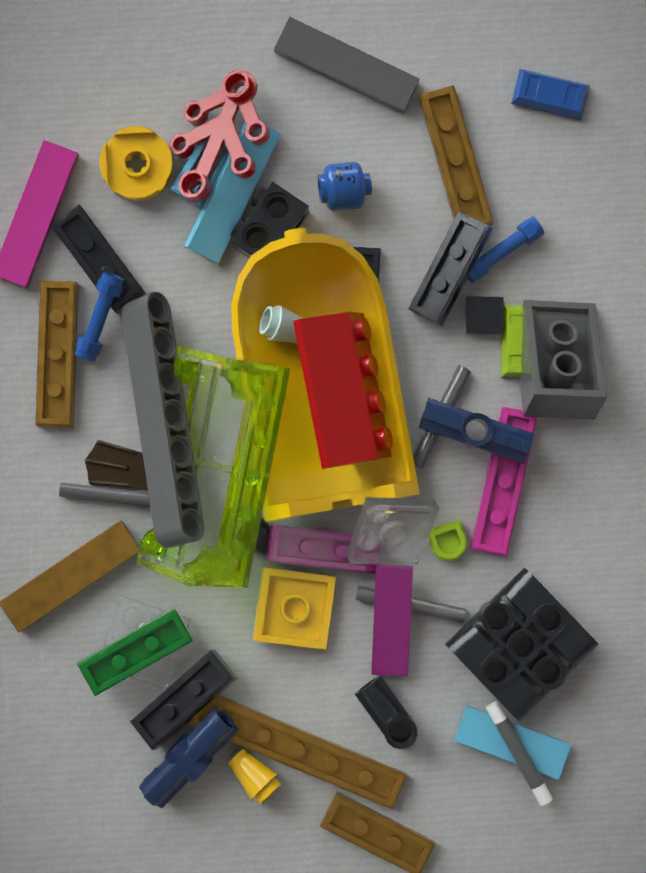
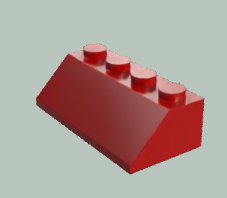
(343, 389)

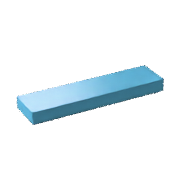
(228, 199)

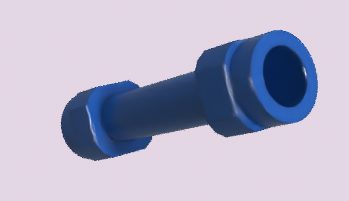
(527, 233)
(89, 346)

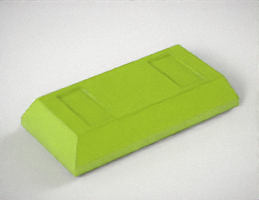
(512, 341)

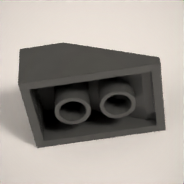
(561, 361)

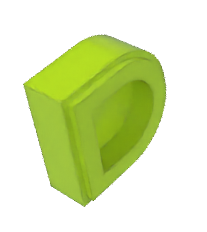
(448, 541)

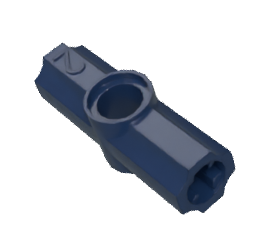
(498, 439)
(188, 758)

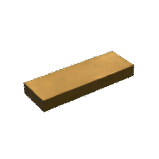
(377, 833)

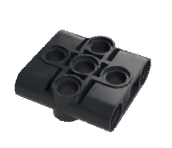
(565, 636)

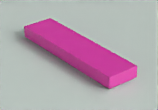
(36, 213)
(501, 493)

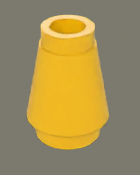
(254, 776)

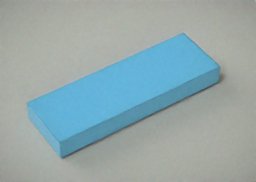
(480, 732)

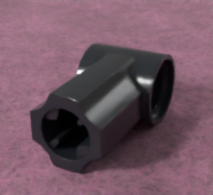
(386, 710)

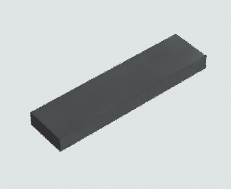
(346, 65)

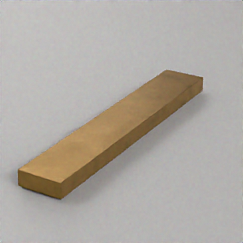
(309, 753)

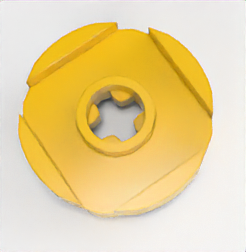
(120, 150)

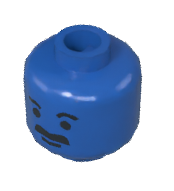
(344, 186)

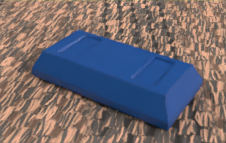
(550, 94)

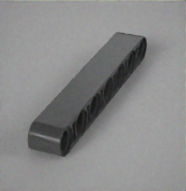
(162, 421)

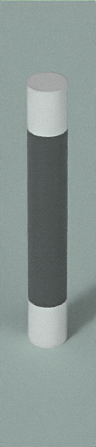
(519, 753)

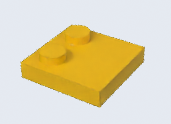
(294, 608)

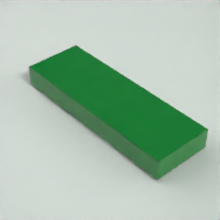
(134, 651)

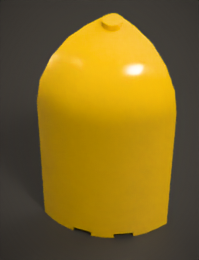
(312, 279)

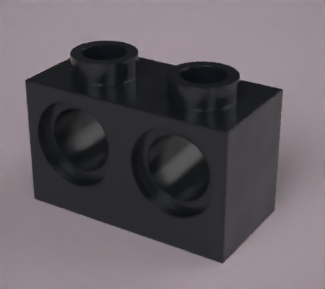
(261, 221)

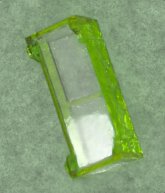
(233, 431)

